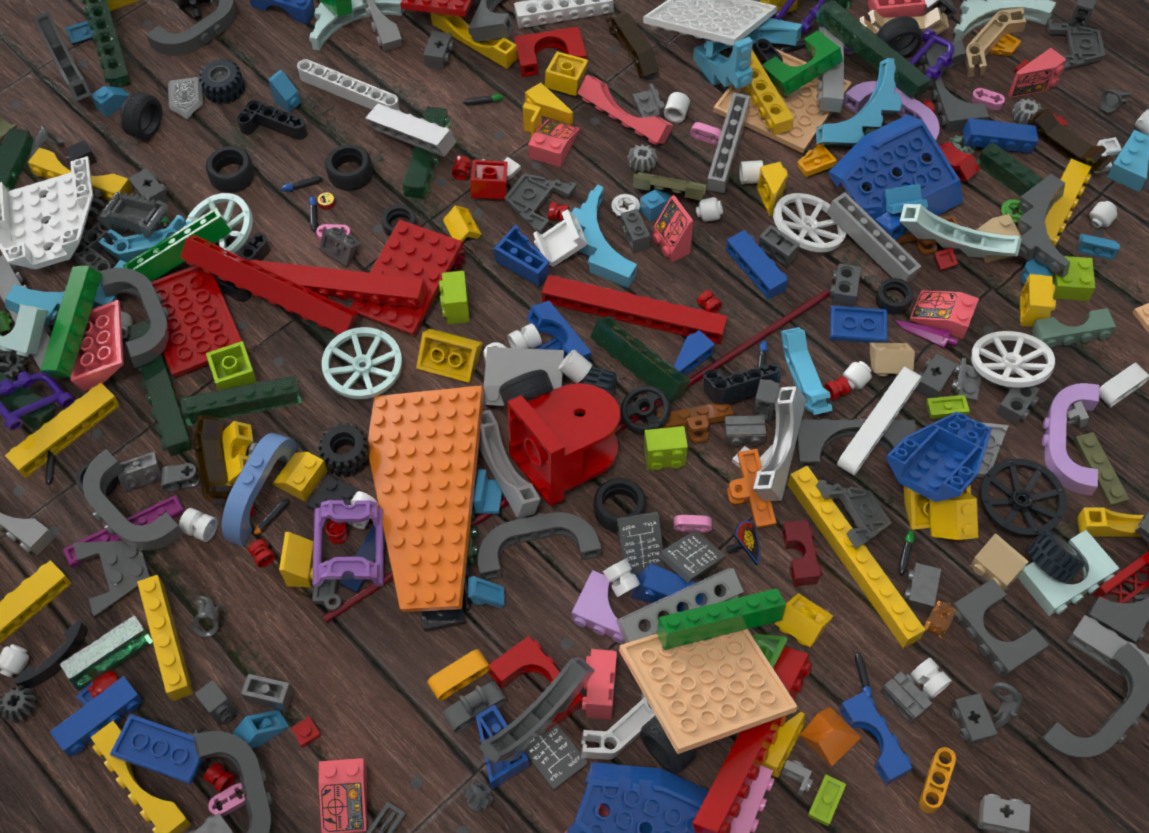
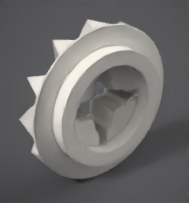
(628, 200)

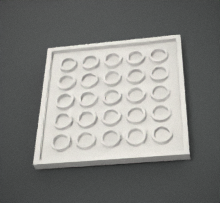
(711, 19)

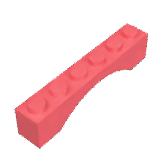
(597, 92)

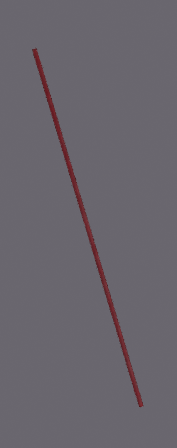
(695, 378)

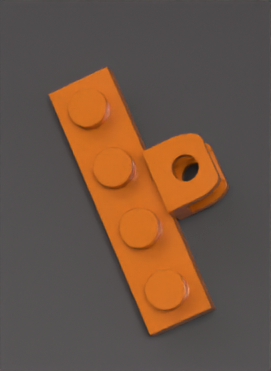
(741, 490)

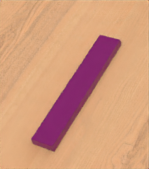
(171, 506)

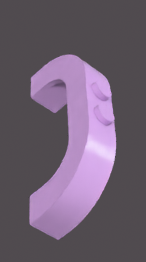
(860, 94)
(1071, 475)

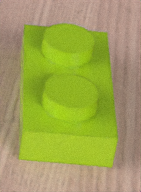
(944, 406)
(826, 800)

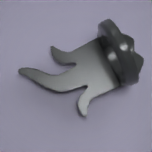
(1111, 103)
(43, 136)
(206, 611)
(1009, 705)

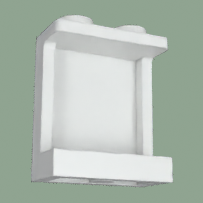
(561, 239)

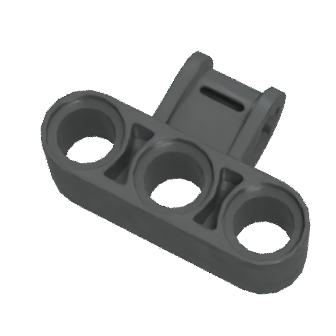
(465, 710)

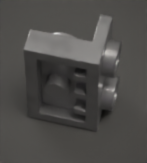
(648, 103)
(338, 245)
(966, 382)
(139, 471)

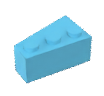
(1132, 162)

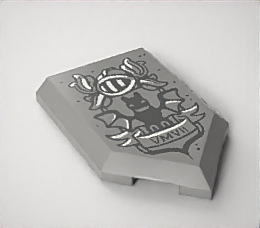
(185, 96)

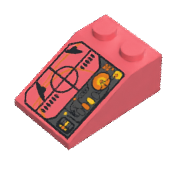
(1038, 74)
(552, 142)
(674, 230)
(945, 311)
(343, 796)

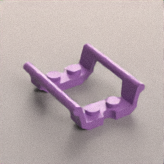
(356, 566)

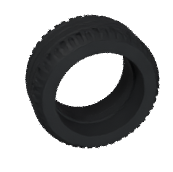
(899, 27)
(141, 115)
(345, 154)
(227, 156)
(528, 385)
(617, 487)
(662, 749)

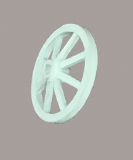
(242, 236)
(361, 361)

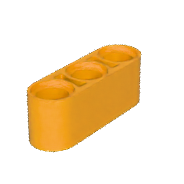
(458, 674)
(934, 790)

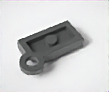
(325, 593)

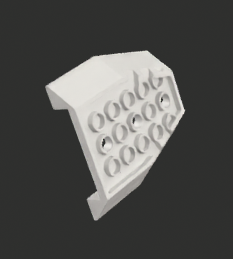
(24, 214)

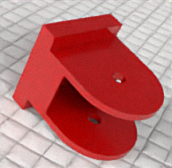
(557, 446)

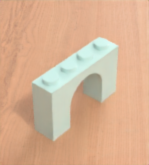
(26, 332)
(1055, 595)

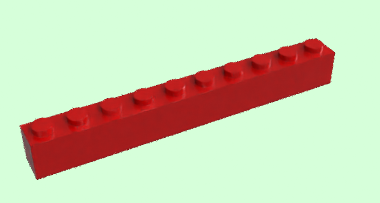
(353, 284)
(268, 285)
(633, 308)
(748, 753)

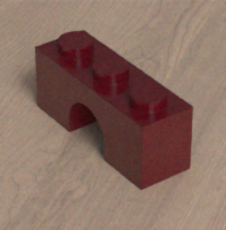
(799, 536)

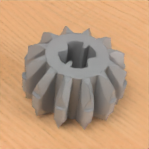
(1025, 110)
(642, 158)

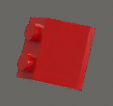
(489, 179)

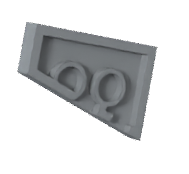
(995, 440)

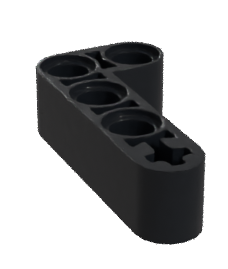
(262, 114)
(255, 249)
(738, 386)

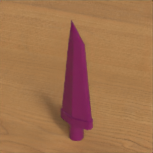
(934, 335)

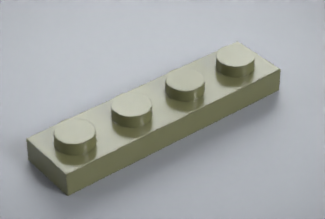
(1107, 479)

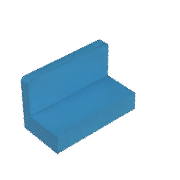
(79, 32)
(899, 196)
(1097, 246)
(486, 495)

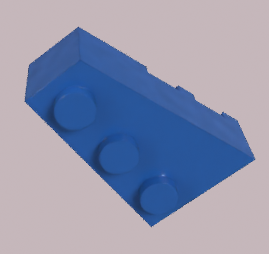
(522, 257)
(660, 583)
(490, 723)

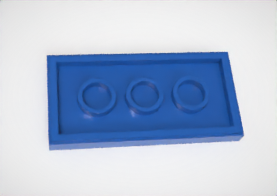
(157, 749)

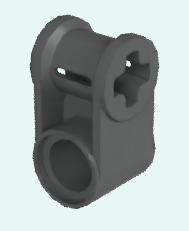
(178, 477)

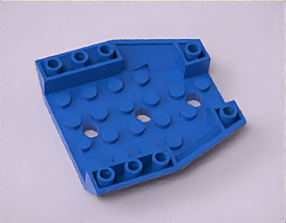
(898, 148)
(637, 797)

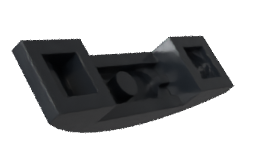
(75, 637)

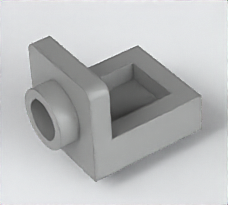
(796, 771)

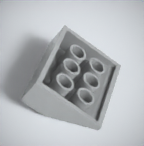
(508, 363)

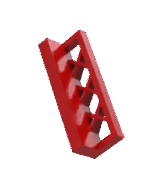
(1123, 577)

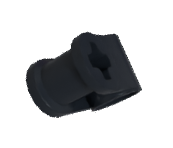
(765, 51)

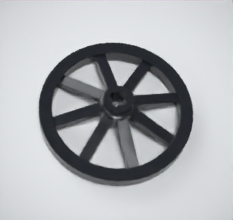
(1023, 495)

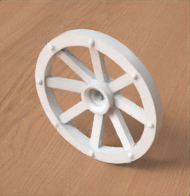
(807, 225)
(1012, 362)

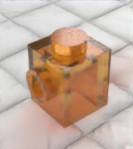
(940, 618)

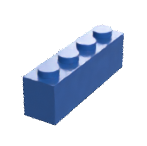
(1005, 135)
(756, 264)
(107, 707)

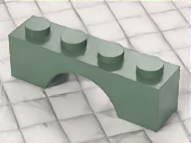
(1053, 333)

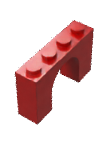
(528, 46)
(529, 658)

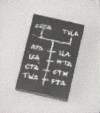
(640, 541)
(691, 556)
(555, 757)

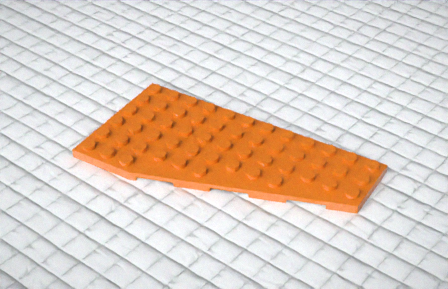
(425, 484)

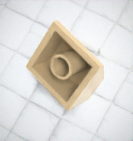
(999, 225)
(891, 357)
(999, 562)

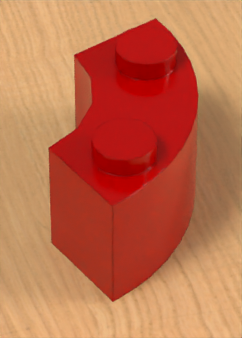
(962, 163)

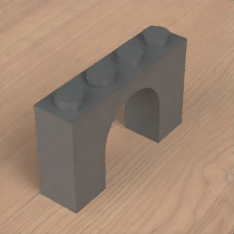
(1004, 656)

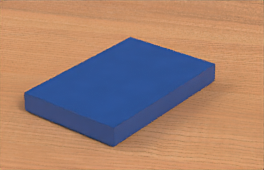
(858, 324)

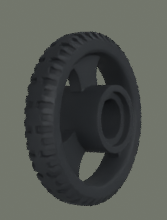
(649, 416)

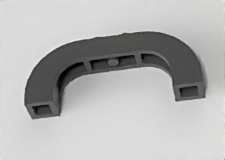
(198, 35)
(155, 340)
(535, 528)
(145, 537)
(1113, 730)
(251, 777)

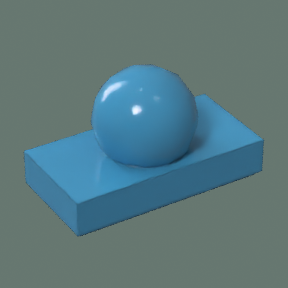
(486, 592)

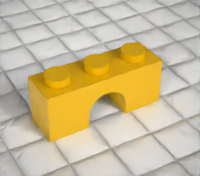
(235, 443)

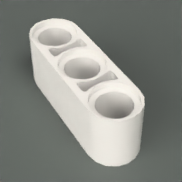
(1123, 384)

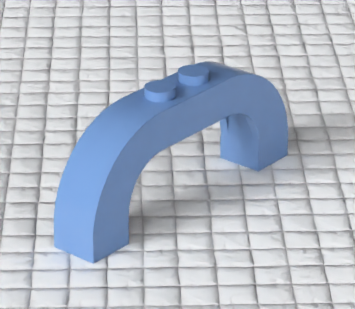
(236, 514)

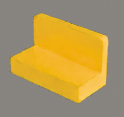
(531, 117)
(461, 224)

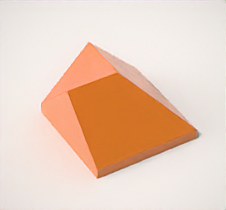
(830, 736)

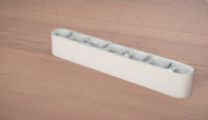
(345, 86)
(879, 421)

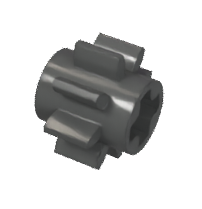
(478, 796)

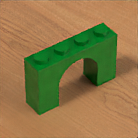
(790, 78)

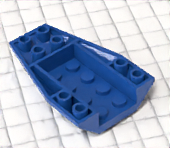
(941, 457)

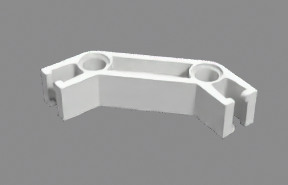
(620, 734)

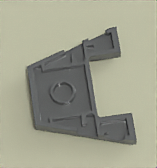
(1083, 43)
(531, 193)
(863, 509)
(122, 570)

